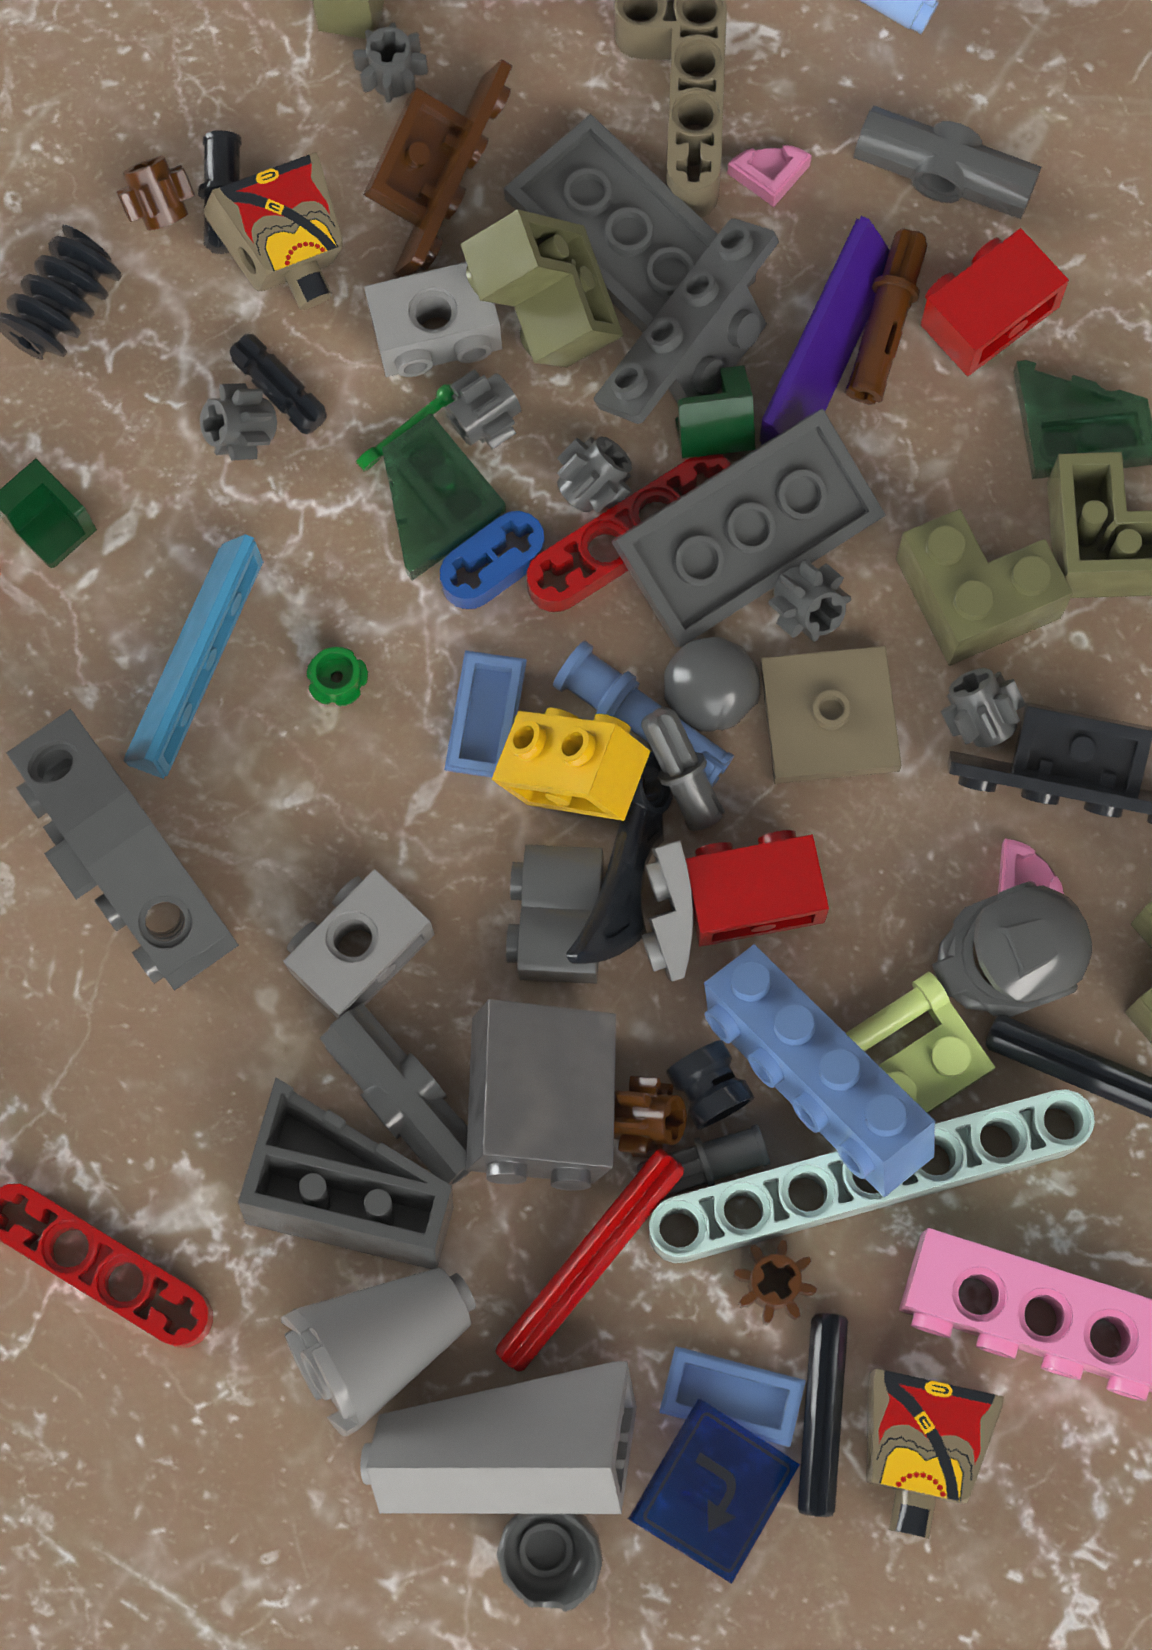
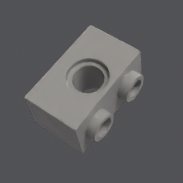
(405, 303)
(363, 905)

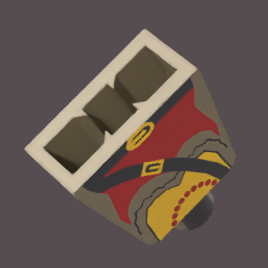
(280, 228)
(925, 1443)

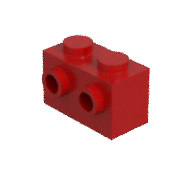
(992, 300)
(756, 888)

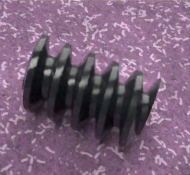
(57, 294)

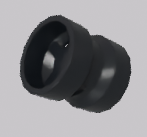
(710, 1084)

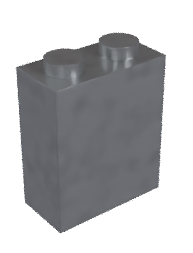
(541, 1094)

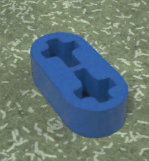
(483, 549)

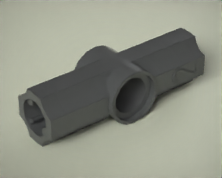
(946, 162)
(400, 1092)

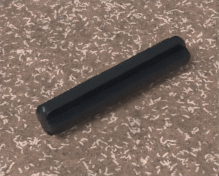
(1071, 1064)
(823, 1415)

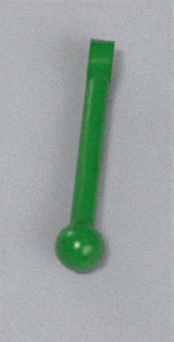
(374, 454)

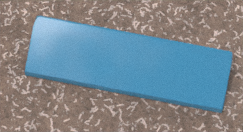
(195, 657)

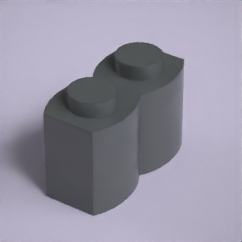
(556, 900)

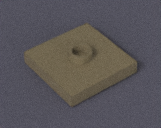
(830, 715)

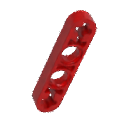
(611, 522)
(101, 1260)

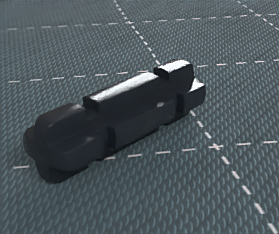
(278, 383)

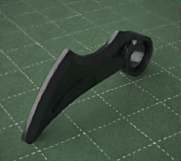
(618, 912)

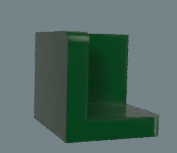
(718, 421)
(44, 514)

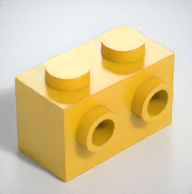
(572, 763)

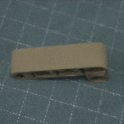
(692, 99)

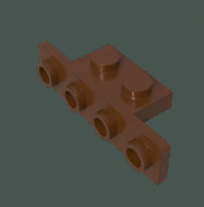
(427, 160)

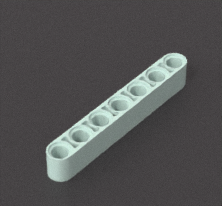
(842, 1197)

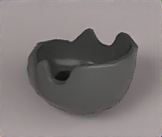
(711, 684)
(550, 1559)

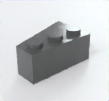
(340, 1187)

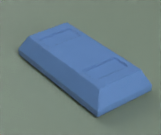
(484, 712)
(749, 1395)

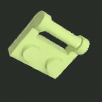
(938, 1062)

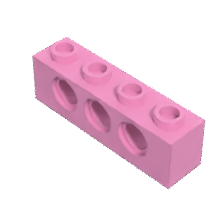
(1078, 1302)

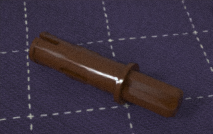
(884, 328)

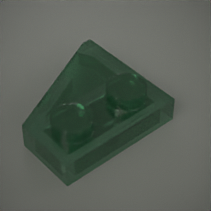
(1079, 419)
(435, 495)

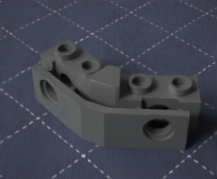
(113, 844)

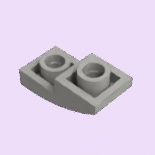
(671, 933)

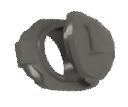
(1025, 942)

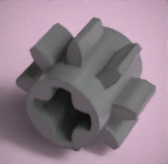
(390, 62)
(483, 409)
(238, 421)
(594, 474)
(809, 600)
(983, 707)

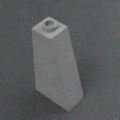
(510, 1448)

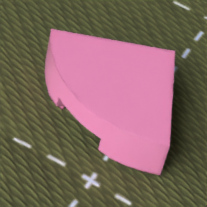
(769, 170)
(1022, 864)

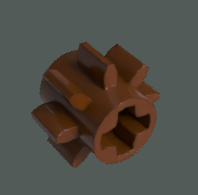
(155, 193)
(648, 1116)
(777, 1263)

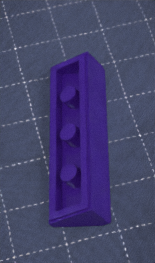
(829, 333)

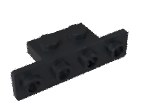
(1068, 758)

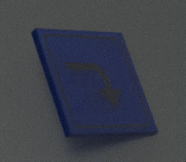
(714, 1491)

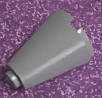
(376, 1340)

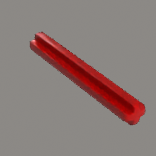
(589, 1260)

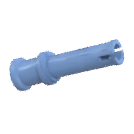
(619, 697)

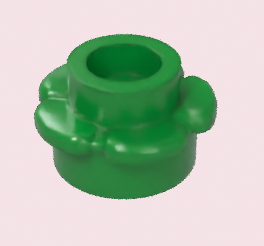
(336, 661)

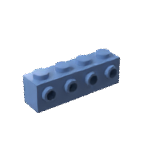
(819, 1071)

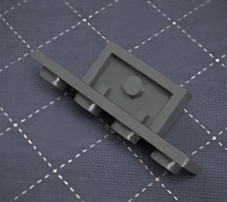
(698, 330)

